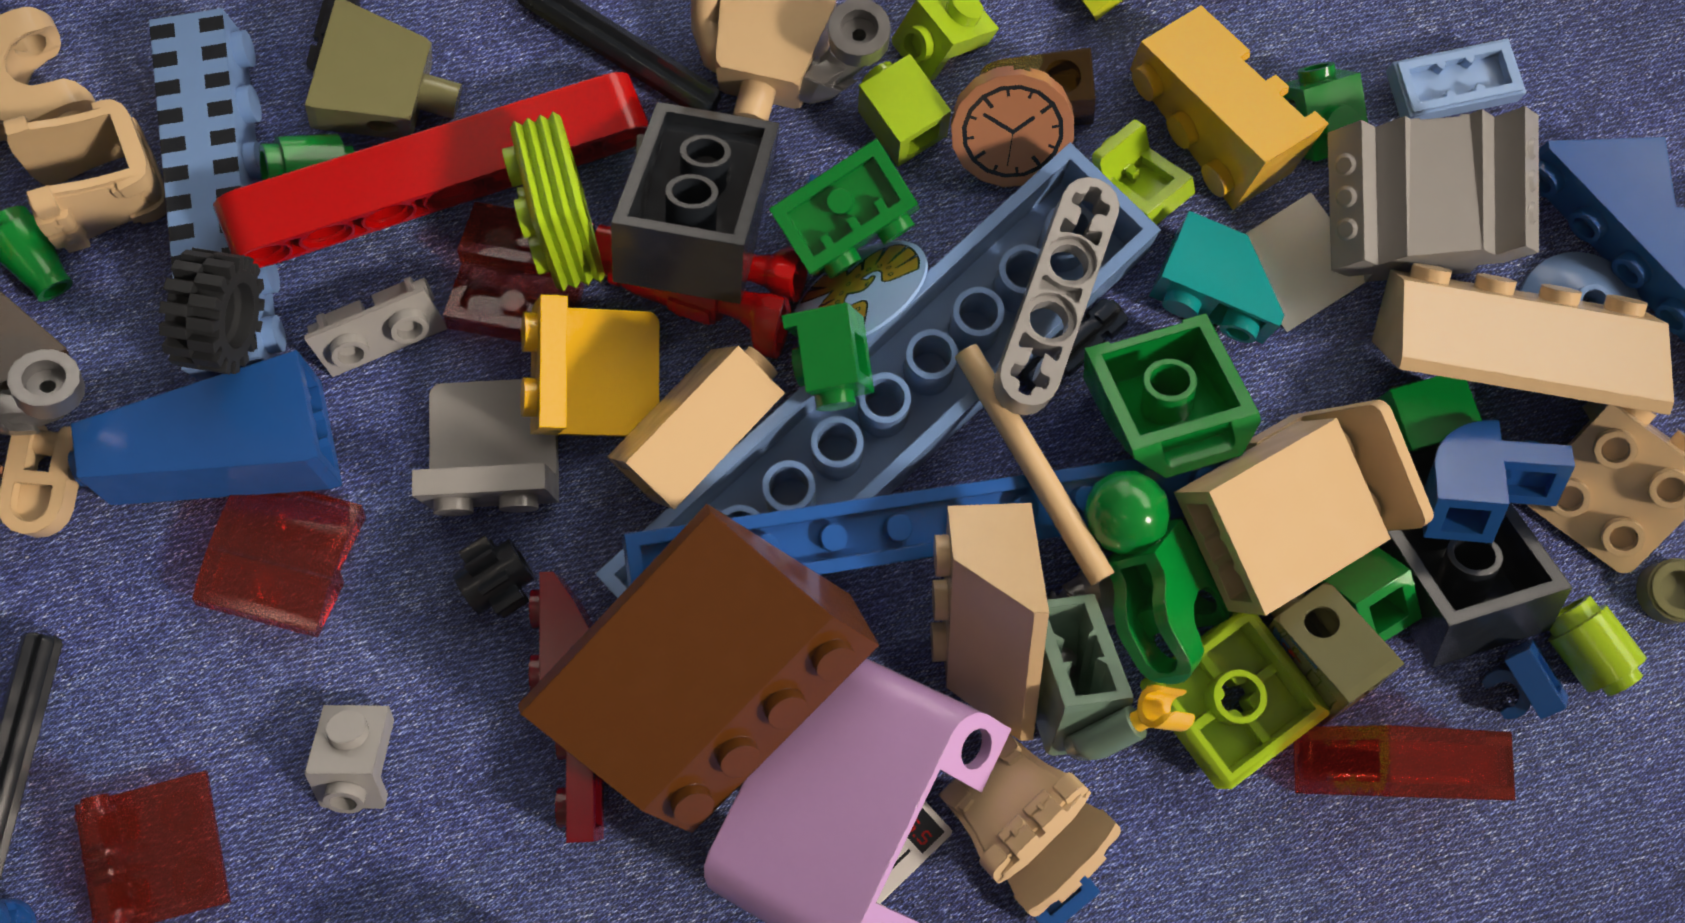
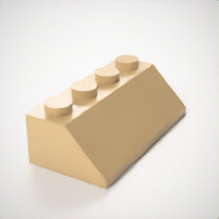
(1526, 338)

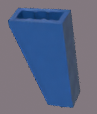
(213, 439)

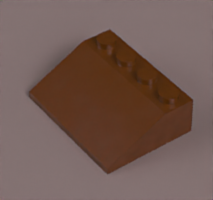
(700, 670)

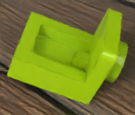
(941, 30)
(1142, 173)

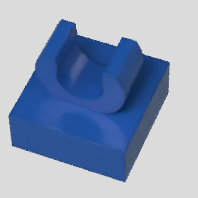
(1534, 680)

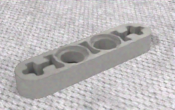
(1059, 295)

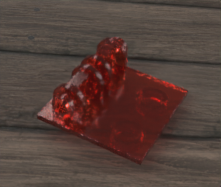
(152, 851)

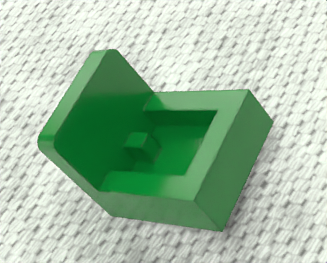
(1331, 93)

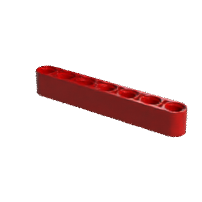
(418, 172)

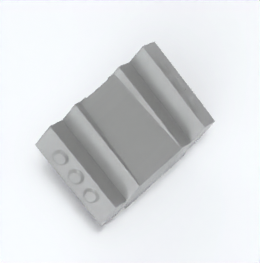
(1434, 193)

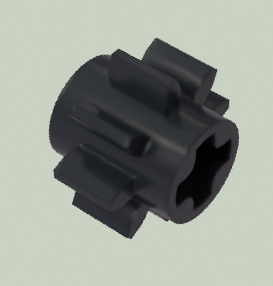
(493, 576)

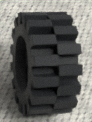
(211, 311)

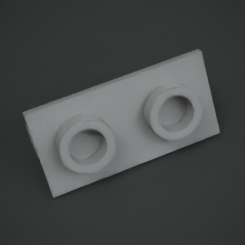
(357, 335)

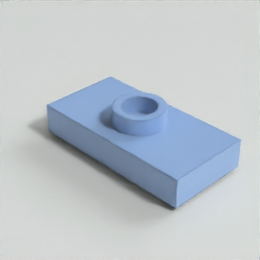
(1456, 81)

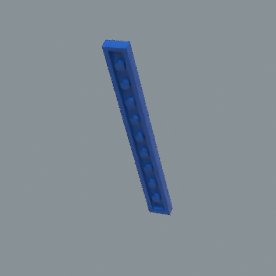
(899, 524)

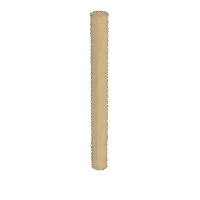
(1036, 468)

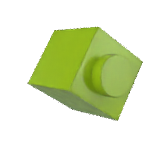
(903, 108)

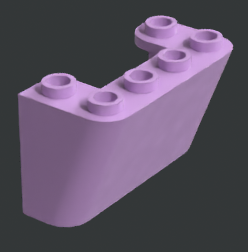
(840, 797)

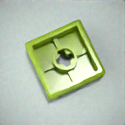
(552, 202)
(1276, 702)

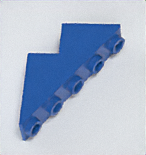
(1626, 209)

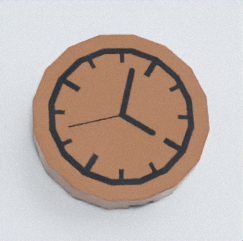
(1010, 124)

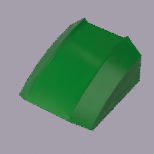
(1172, 397)

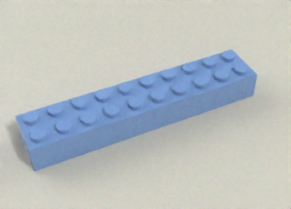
(919, 389)

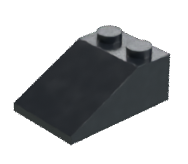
(694, 203)
(1478, 591)

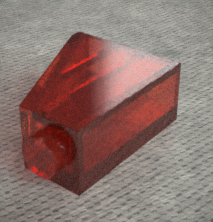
(1405, 762)

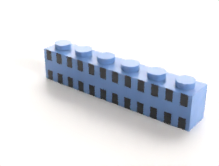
(209, 141)

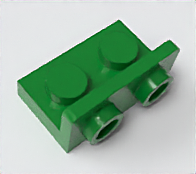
(846, 211)

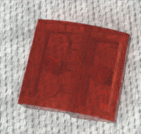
(497, 276)
(279, 558)

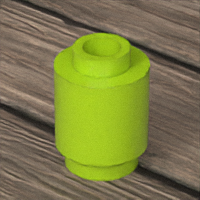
(1596, 647)

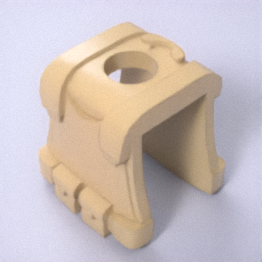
(76, 143)
(1033, 827)

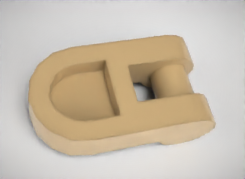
(37, 500)

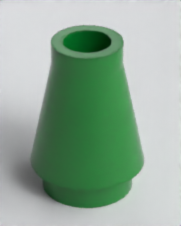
(31, 255)

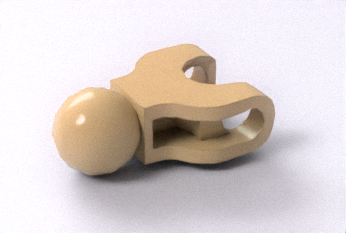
(26, 43)

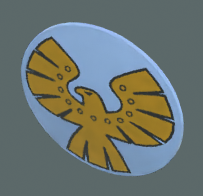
(875, 286)

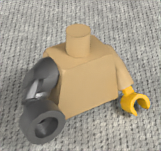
(780, 48)

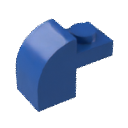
(1481, 475)

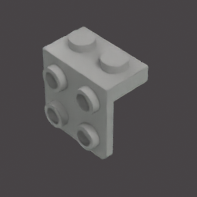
(485, 452)

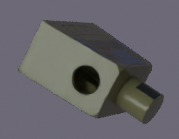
(1344, 653)

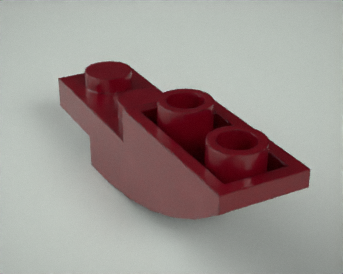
(561, 624)

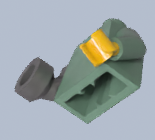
(1083, 686)

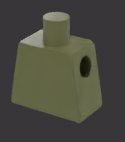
(375, 77)

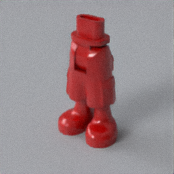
(761, 313)

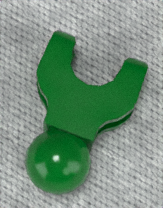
(1154, 575)

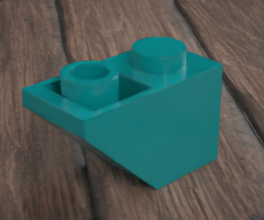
(1219, 275)

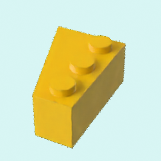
(1222, 107)

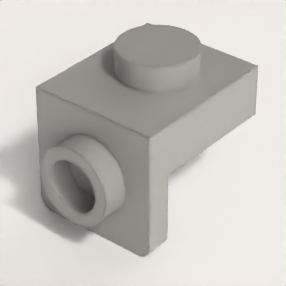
(350, 757)

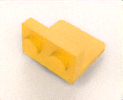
(588, 368)

